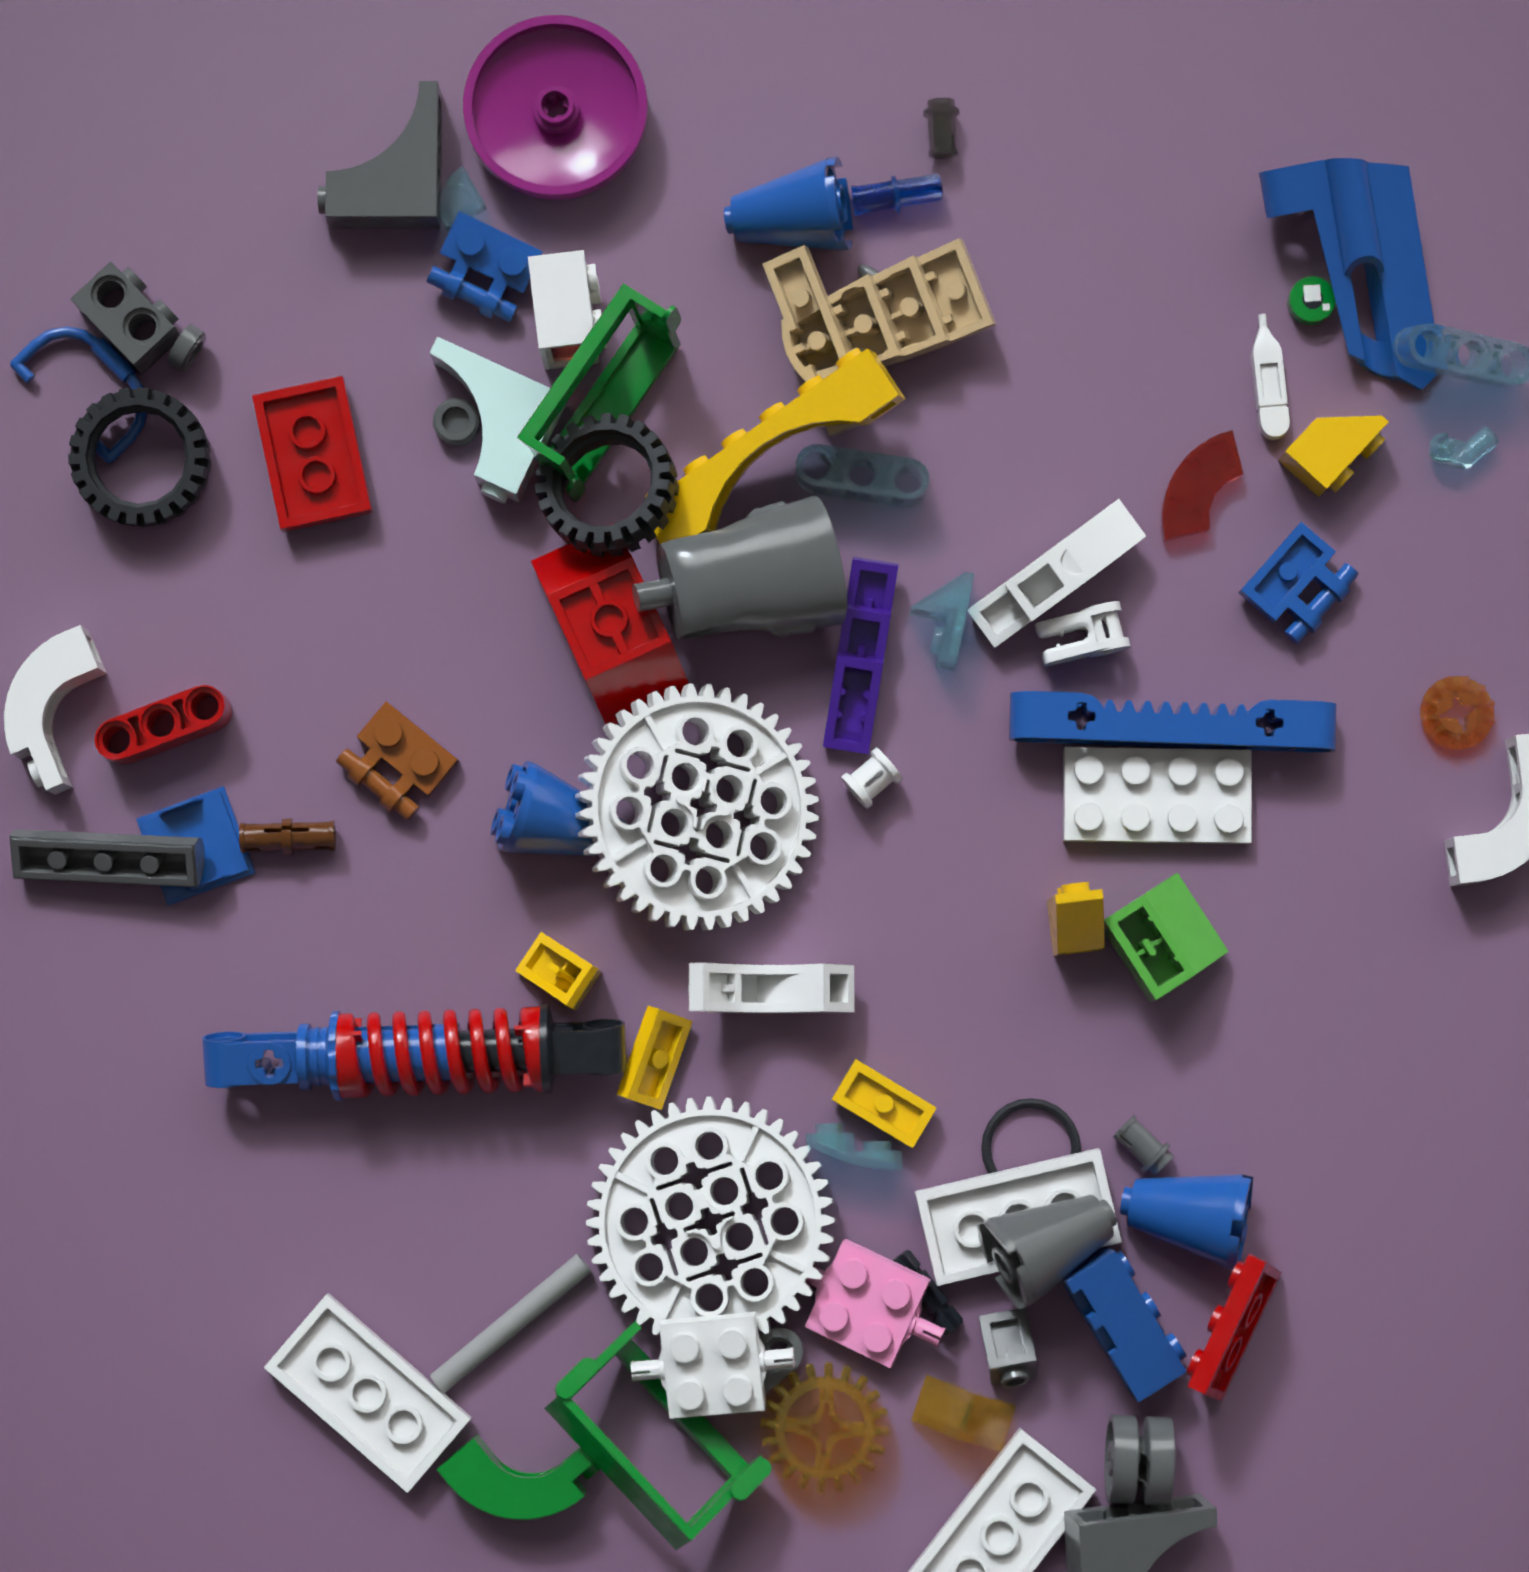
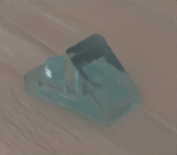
(949, 606)

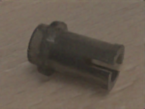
(942, 127)

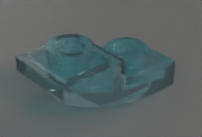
(840, 1145)

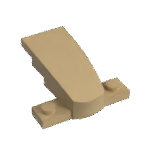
(893, 313)

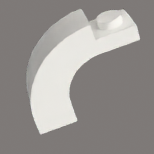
(35, 695)
(1505, 847)
(771, 988)

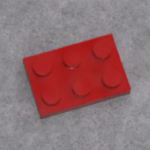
(312, 454)
(1232, 1327)

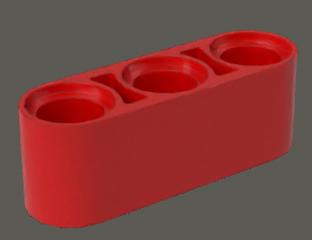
(141, 721)

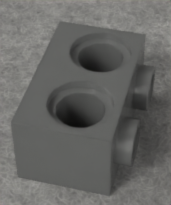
(122, 322)

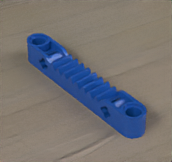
(1299, 724)

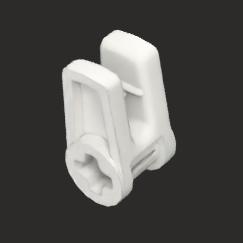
(1089, 621)

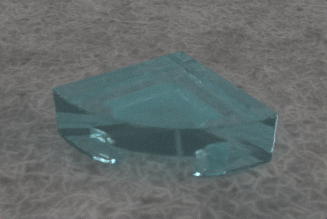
(459, 195)

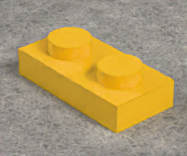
(654, 1057)
(884, 1103)

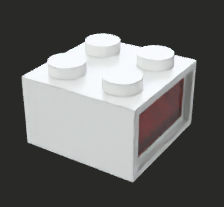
(562, 303)

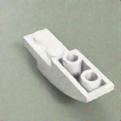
(1056, 573)

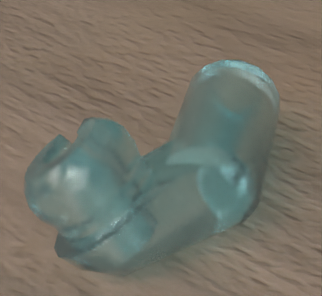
(1459, 453)

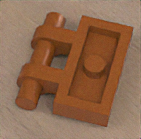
(406, 749)

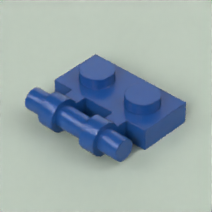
(490, 253)
(1288, 573)

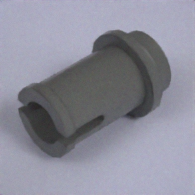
(1143, 1146)

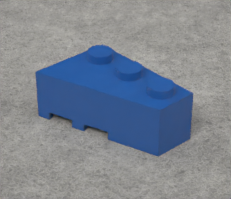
(1125, 1323)

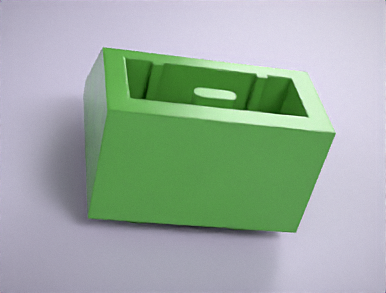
(1163, 937)

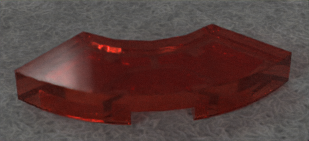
(1196, 483)

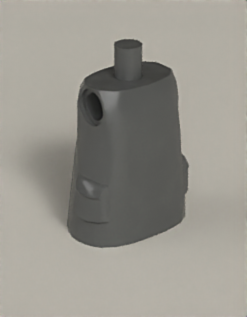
(760, 573)

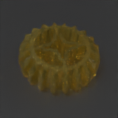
(865, 1429)

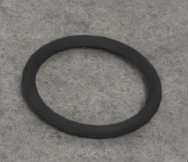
(1023, 1104)

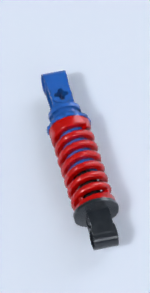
(358, 1057)

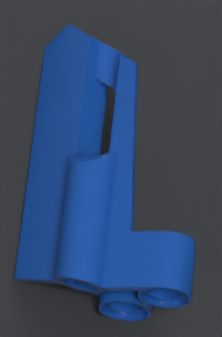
(1368, 218)

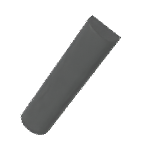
(107, 857)

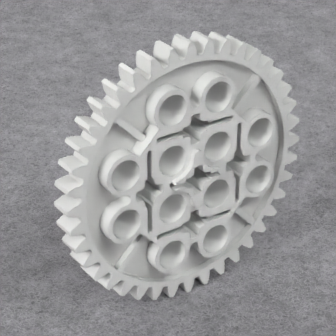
(736, 873)
(637, 1183)

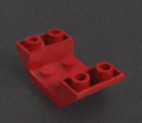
(616, 647)

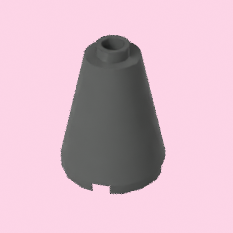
(1044, 1244)

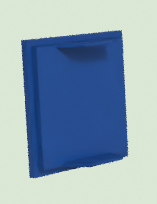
(214, 821)

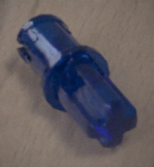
(896, 193)

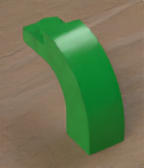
(510, 1493)

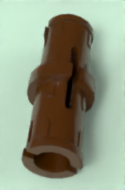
(287, 836)

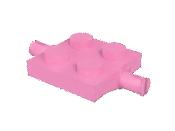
(870, 1304)

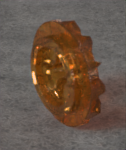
(1447, 731)

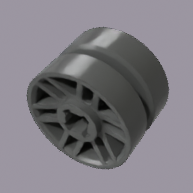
(1139, 1460)

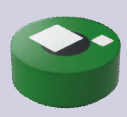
(1311, 300)

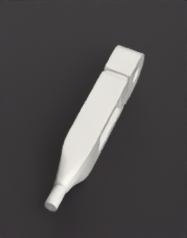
(1269, 383)

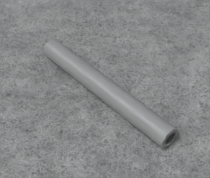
(510, 1323)

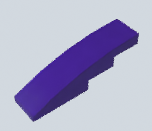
(860, 655)

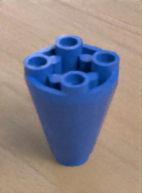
(540, 814)

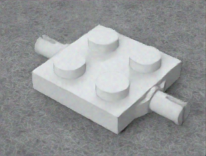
(712, 1365)

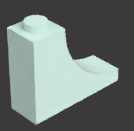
(505, 406)

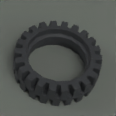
(85, 443)
(644, 520)

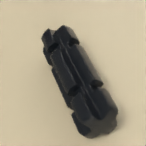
(934, 1300)

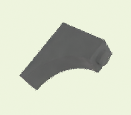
(399, 184)
(1131, 1534)

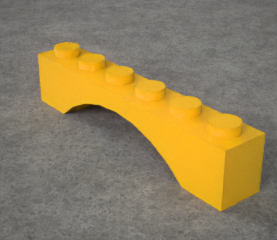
(850, 395)

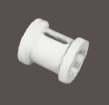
(877, 768)

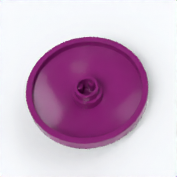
(555, 107)

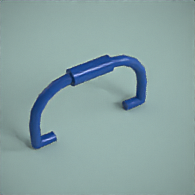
(109, 357)

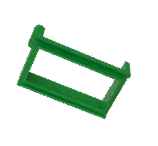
(619, 386)
(742, 1476)

